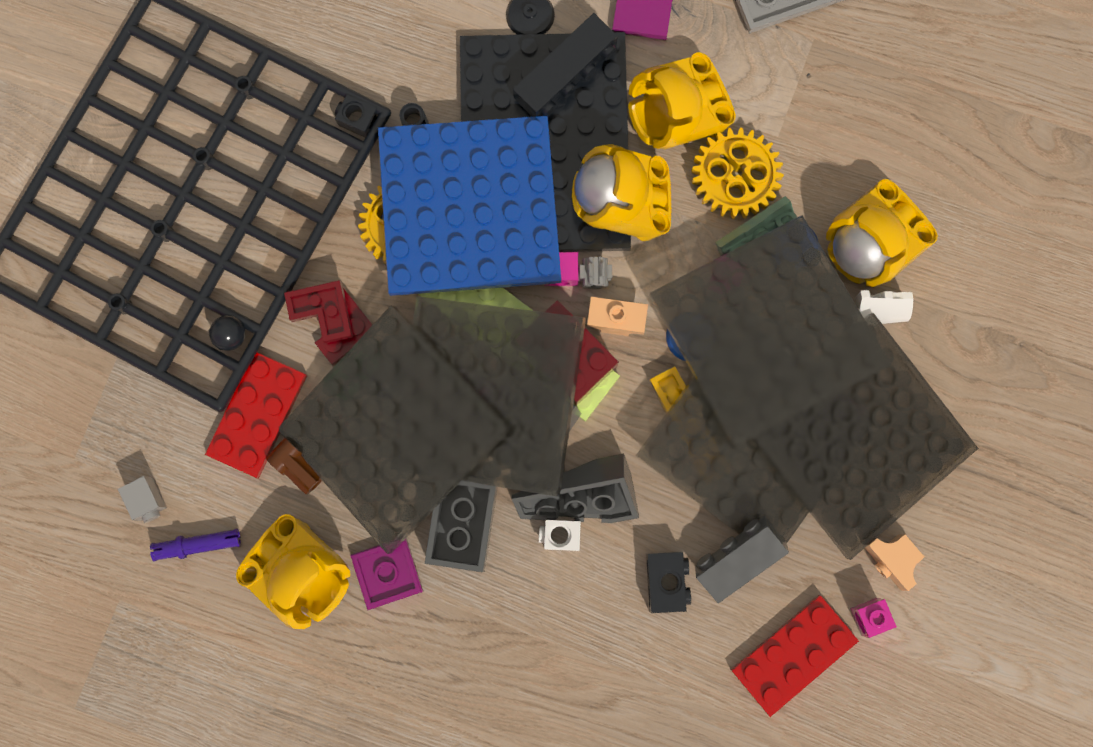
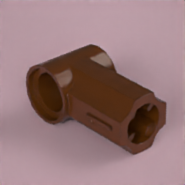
(289, 462)

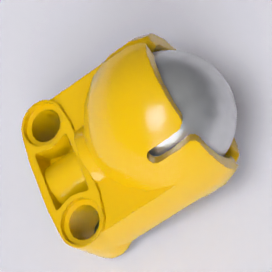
(623, 192)
(879, 235)

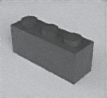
(741, 559)

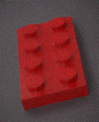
(254, 415)
(794, 655)

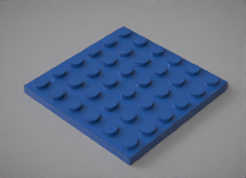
(468, 205)

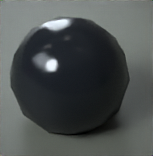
(227, 333)

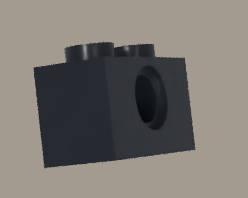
(667, 600)

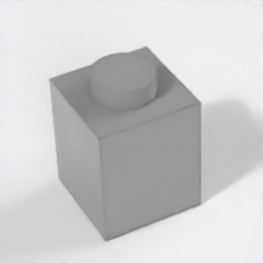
(142, 499)

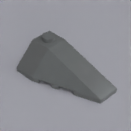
(591, 490)

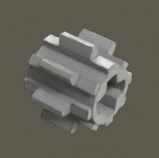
(595, 272)

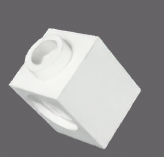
(572, 528)

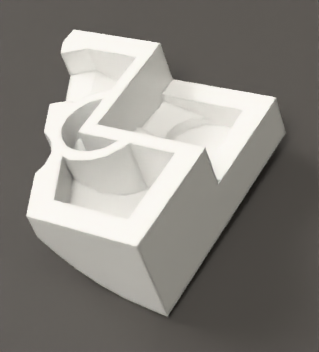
(887, 305)

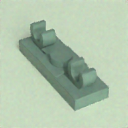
(764, 222)

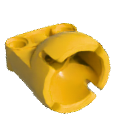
(680, 102)
(294, 573)

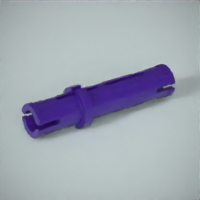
(186, 546)

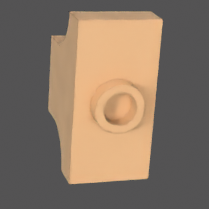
(617, 316)
(896, 560)

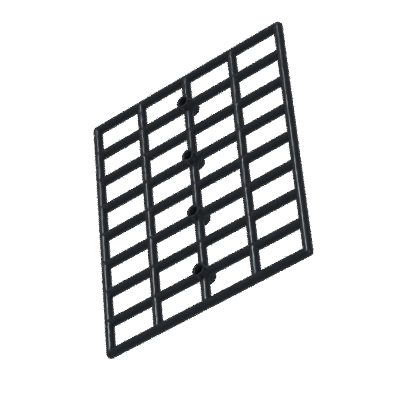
(162, 229)

